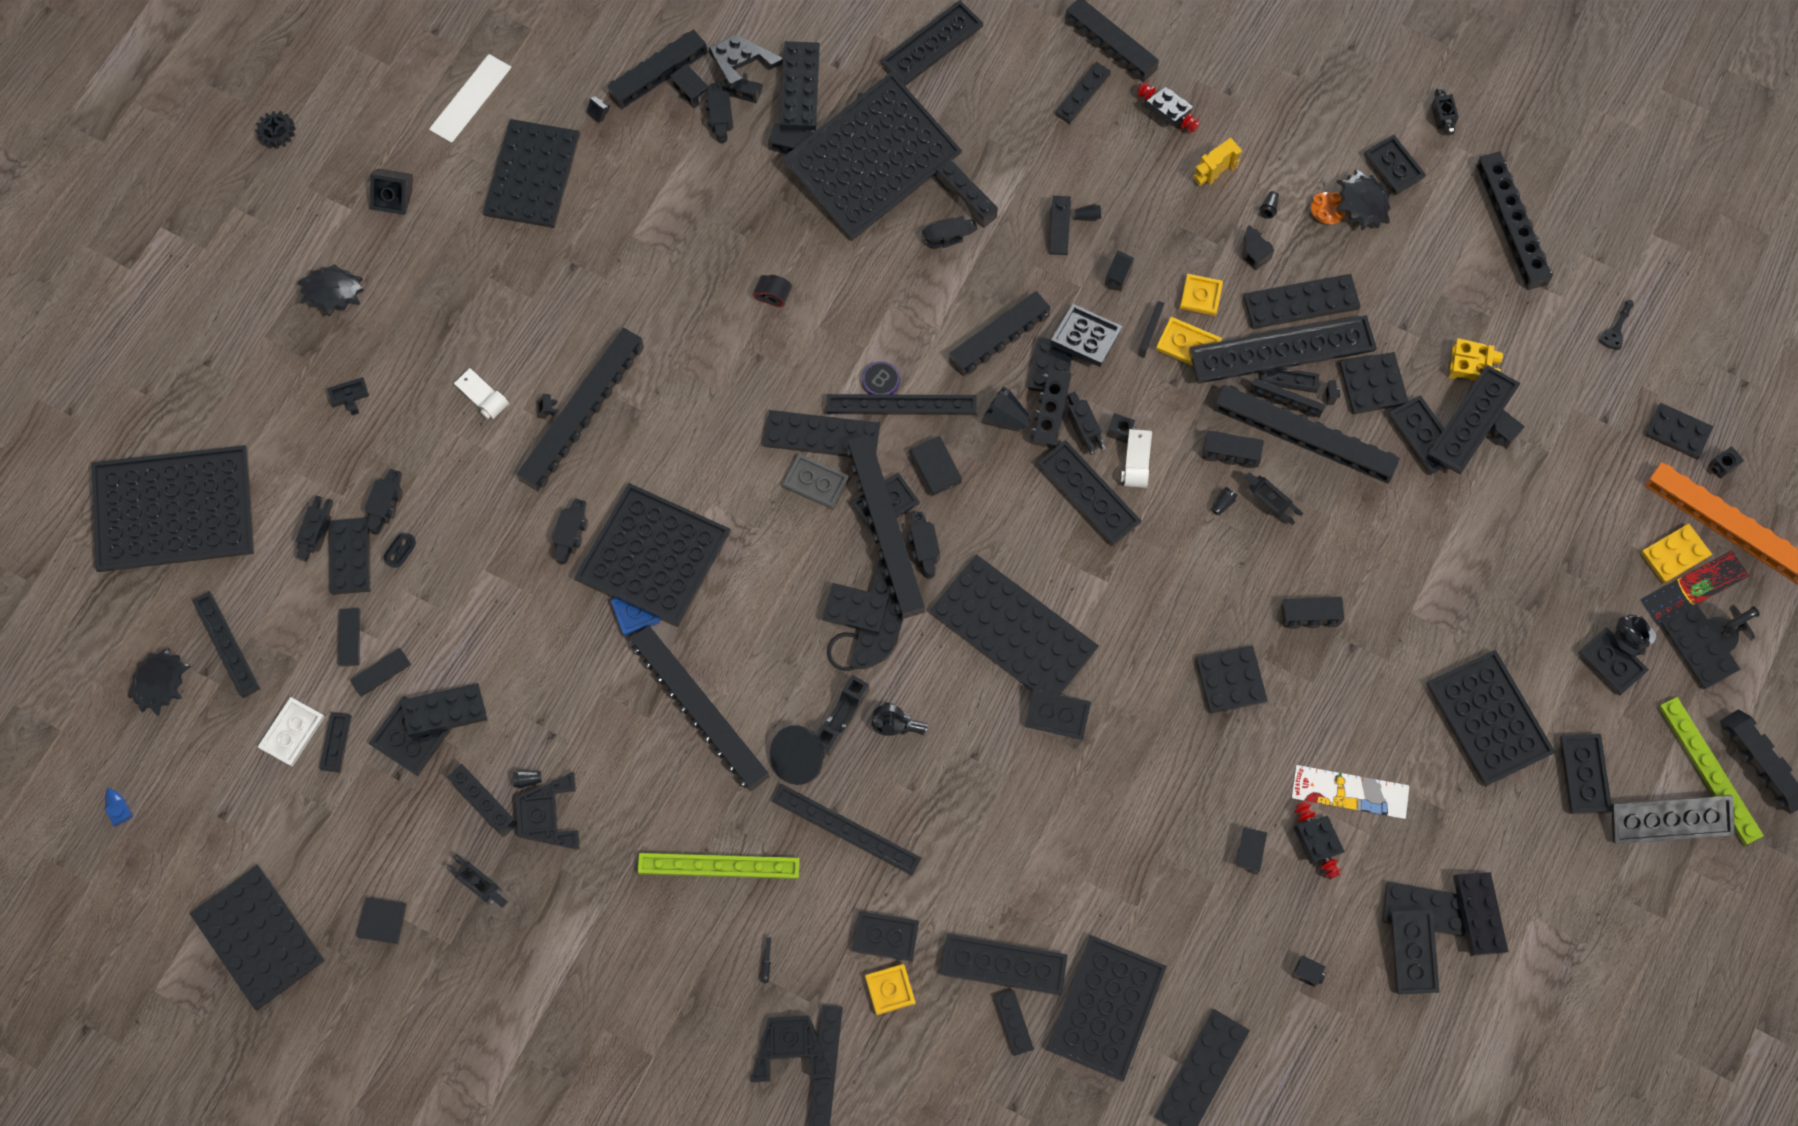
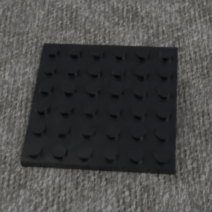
(653, 554)

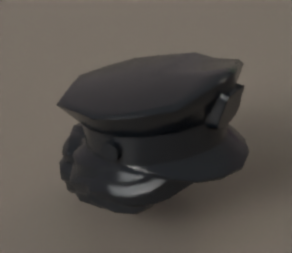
(1634, 634)

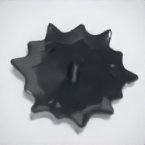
(1364, 200)
(330, 288)
(157, 680)

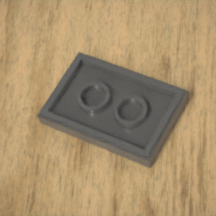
(815, 481)

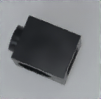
(1118, 421)
(1729, 456)
(1309, 972)

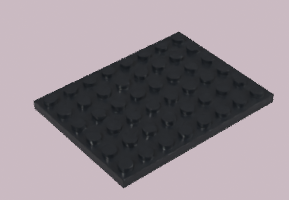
(871, 155)
(172, 508)

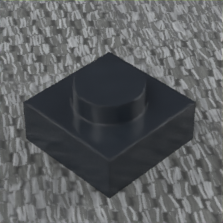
(1332, 392)

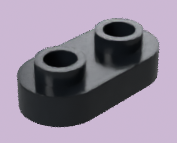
(400, 551)

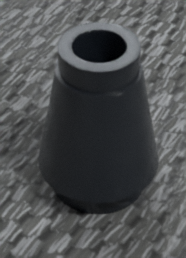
(1270, 205)
(1089, 213)
(1224, 500)
(526, 778)

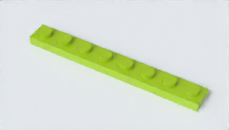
(1709, 767)
(718, 866)

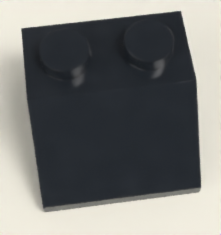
(390, 191)

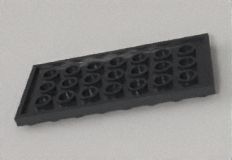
(1013, 628)

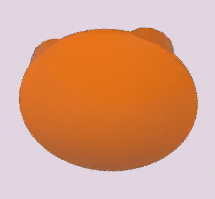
(1324, 207)

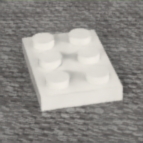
(291, 732)

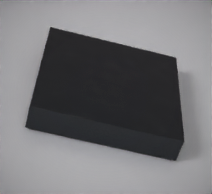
(382, 920)

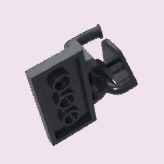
(1705, 645)

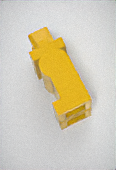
(1218, 160)
(1471, 358)

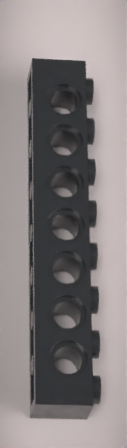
(1505, 213)

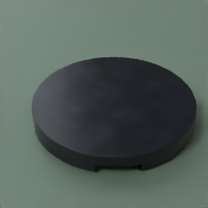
(797, 754)

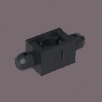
(1446, 102)

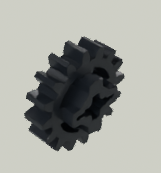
(275, 129)

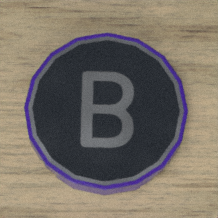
(881, 378)

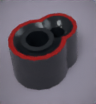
(772, 290)

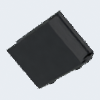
(935, 466)

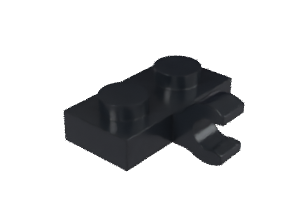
(348, 393)

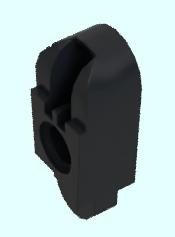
(948, 232)

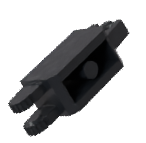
(720, 111)
(1084, 423)
(1272, 496)
(383, 501)
(313, 528)
(569, 530)
(925, 544)
(477, 882)

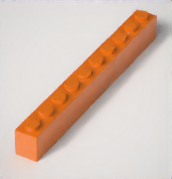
(1725, 520)

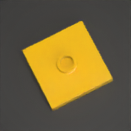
(1201, 295)
(890, 989)

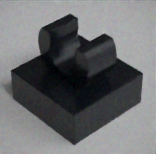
(597, 109)
(544, 406)

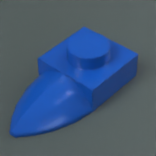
(117, 807)

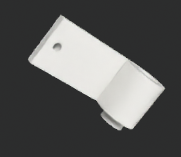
(481, 394)
(1137, 459)

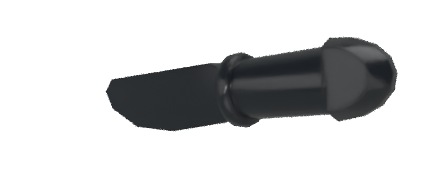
(766, 964)

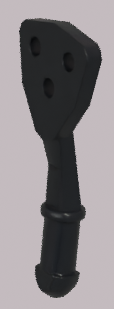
(1616, 330)

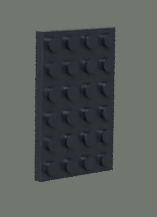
(532, 173)
(1490, 718)
(257, 937)
(1106, 1008)

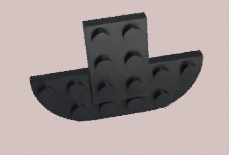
(871, 614)

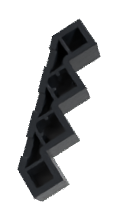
(1758, 752)

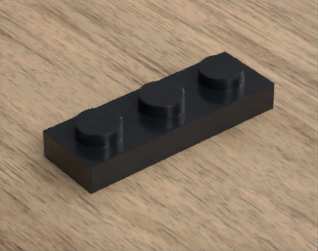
(1014, 1023)

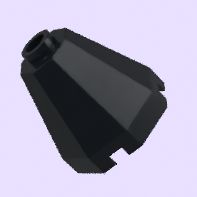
(1006, 412)

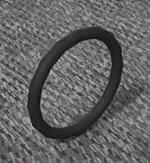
(830, 648)

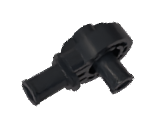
(895, 721)

